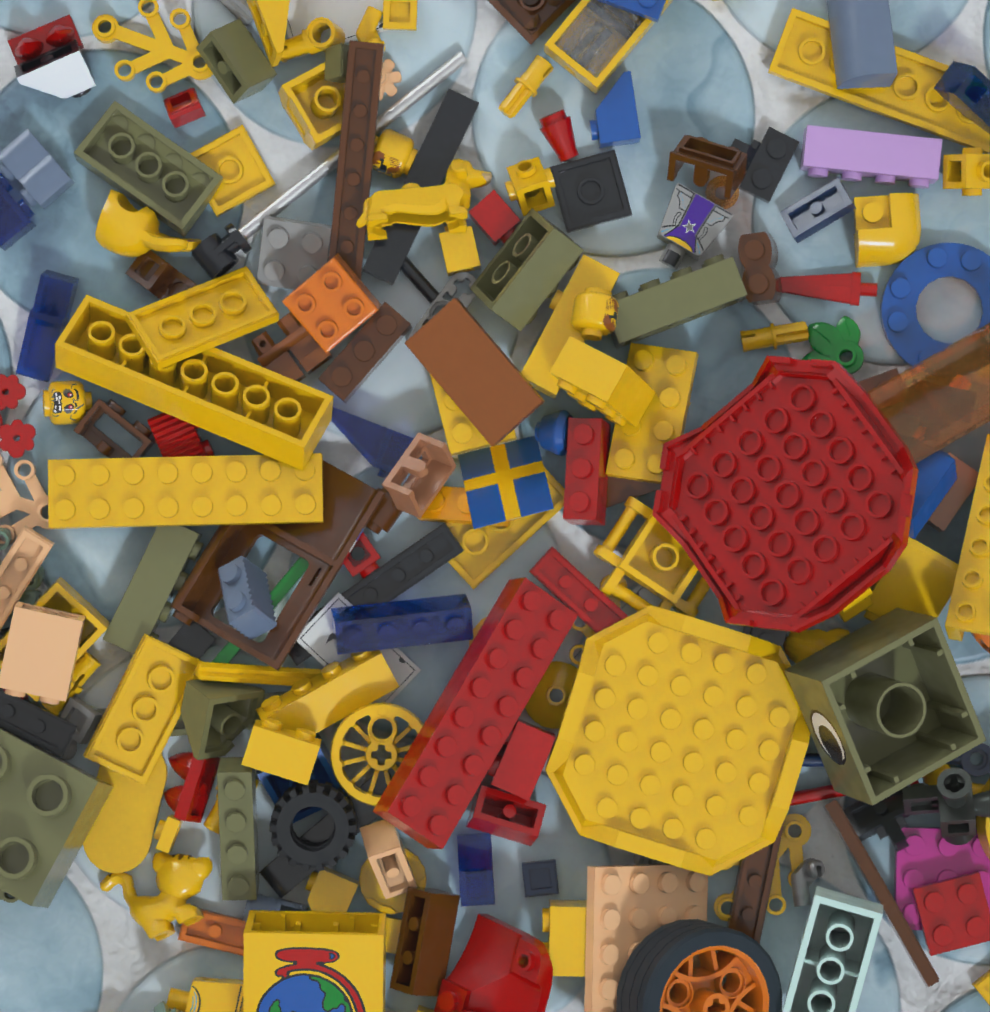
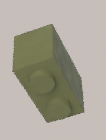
(236, 61)

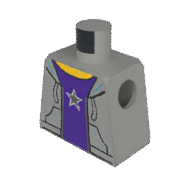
(690, 226)

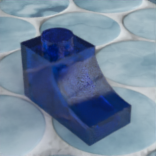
(475, 869)

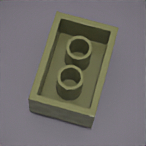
(526, 270)

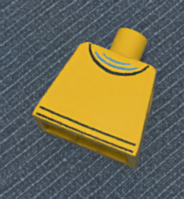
(208, 996)

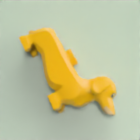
(425, 205)

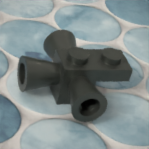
(953, 801)

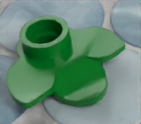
(832, 342)

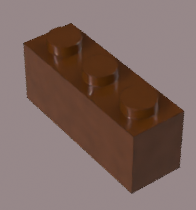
(365, 352)
(424, 941)

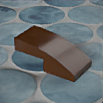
(158, 276)

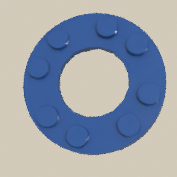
(909, 280)

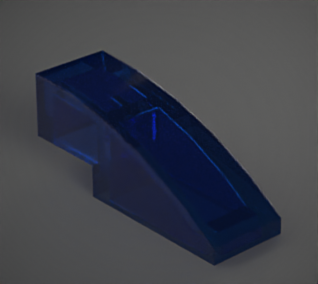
(45, 324)

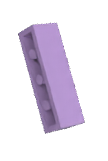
(870, 155)

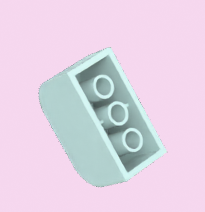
(833, 953)

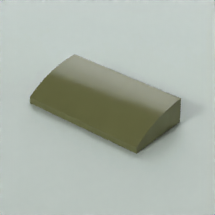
(148, 168)

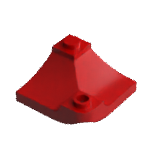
(498, 972)

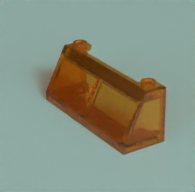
(940, 395)

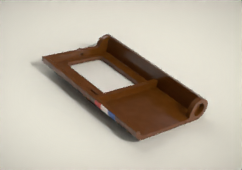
(324, 545)

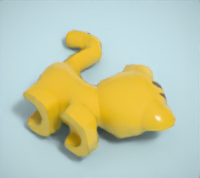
(178, 880)

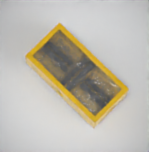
(596, 41)

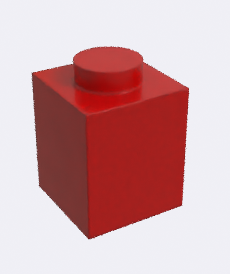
(494, 218)

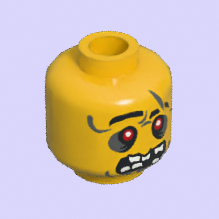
(66, 402)

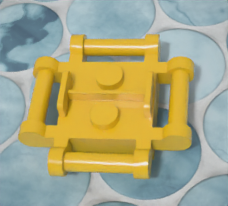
(652, 561)

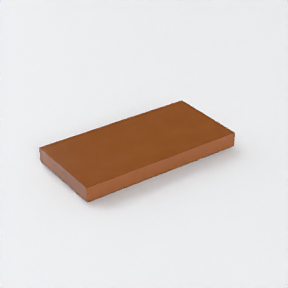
(474, 372)

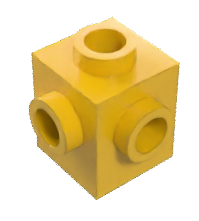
(974, 171)
(530, 185)

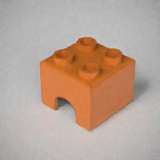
(332, 303)

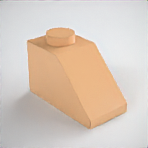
(387, 858)

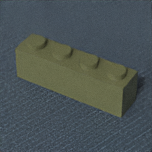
(153, 586)
(238, 829)

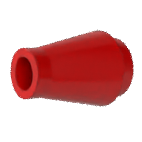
(559, 134)

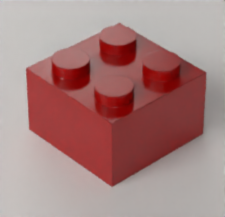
(522, 759)

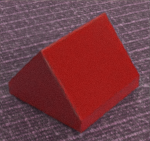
(184, 107)

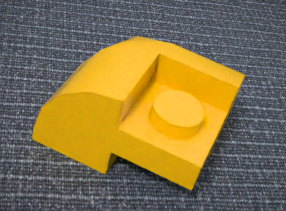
(886, 228)

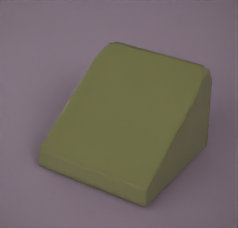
(336, 63)

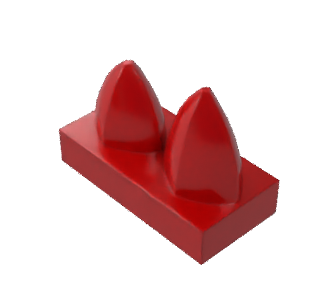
(44, 39)
(191, 799)

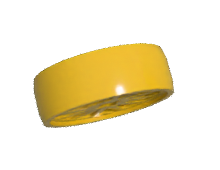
(375, 711)

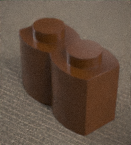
(759, 257)

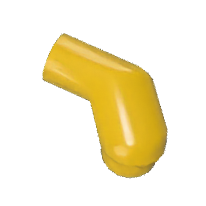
(367, 28)

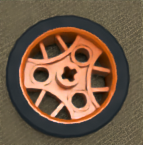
(667, 960)

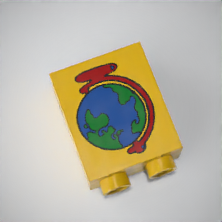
(314, 961)

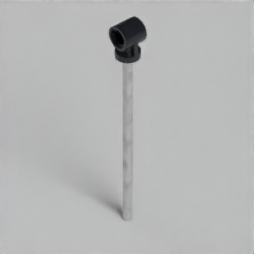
(218, 255)

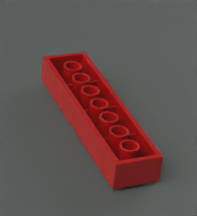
(475, 713)

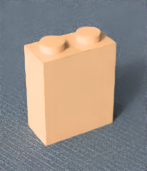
(41, 652)

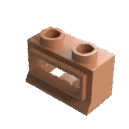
(425, 477)

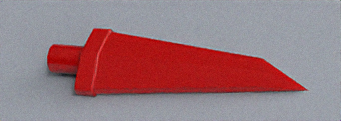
(831, 287)

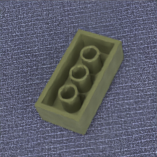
(677, 301)

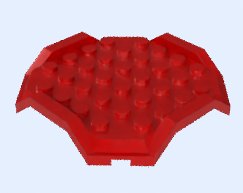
(790, 495)

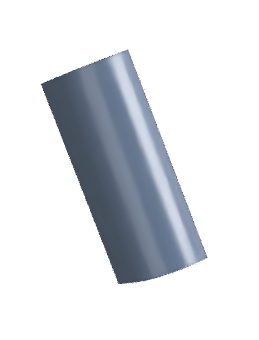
(862, 43)

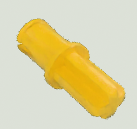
(526, 86)
(774, 336)

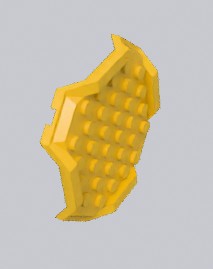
(679, 741)

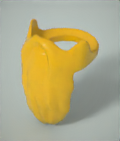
(806, 643)

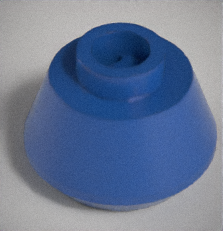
(553, 432)

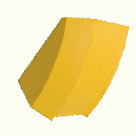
(314, 106)

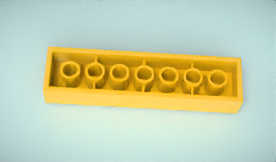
(203, 390)

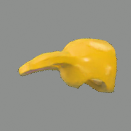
(134, 231)

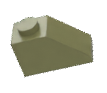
(217, 714)

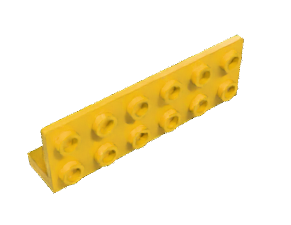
(971, 590)

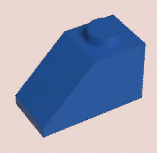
(617, 116)

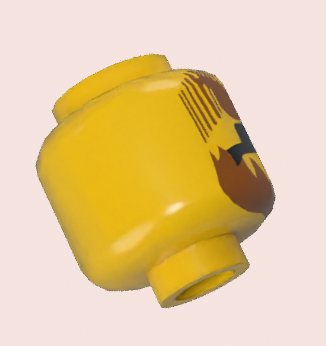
(393, 153)
(595, 313)

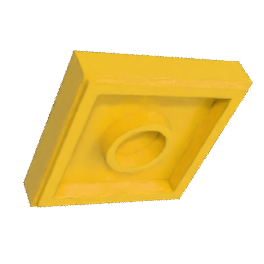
(239, 165)

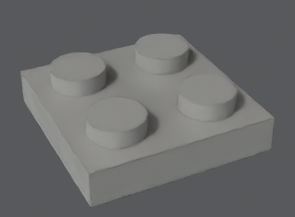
(291, 251)

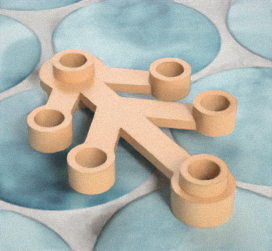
(11, 500)

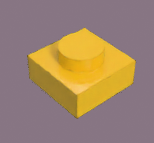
(167, 833)

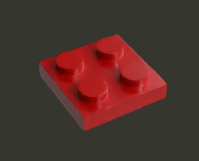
(953, 913)

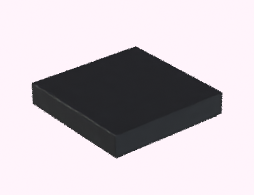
(591, 191)

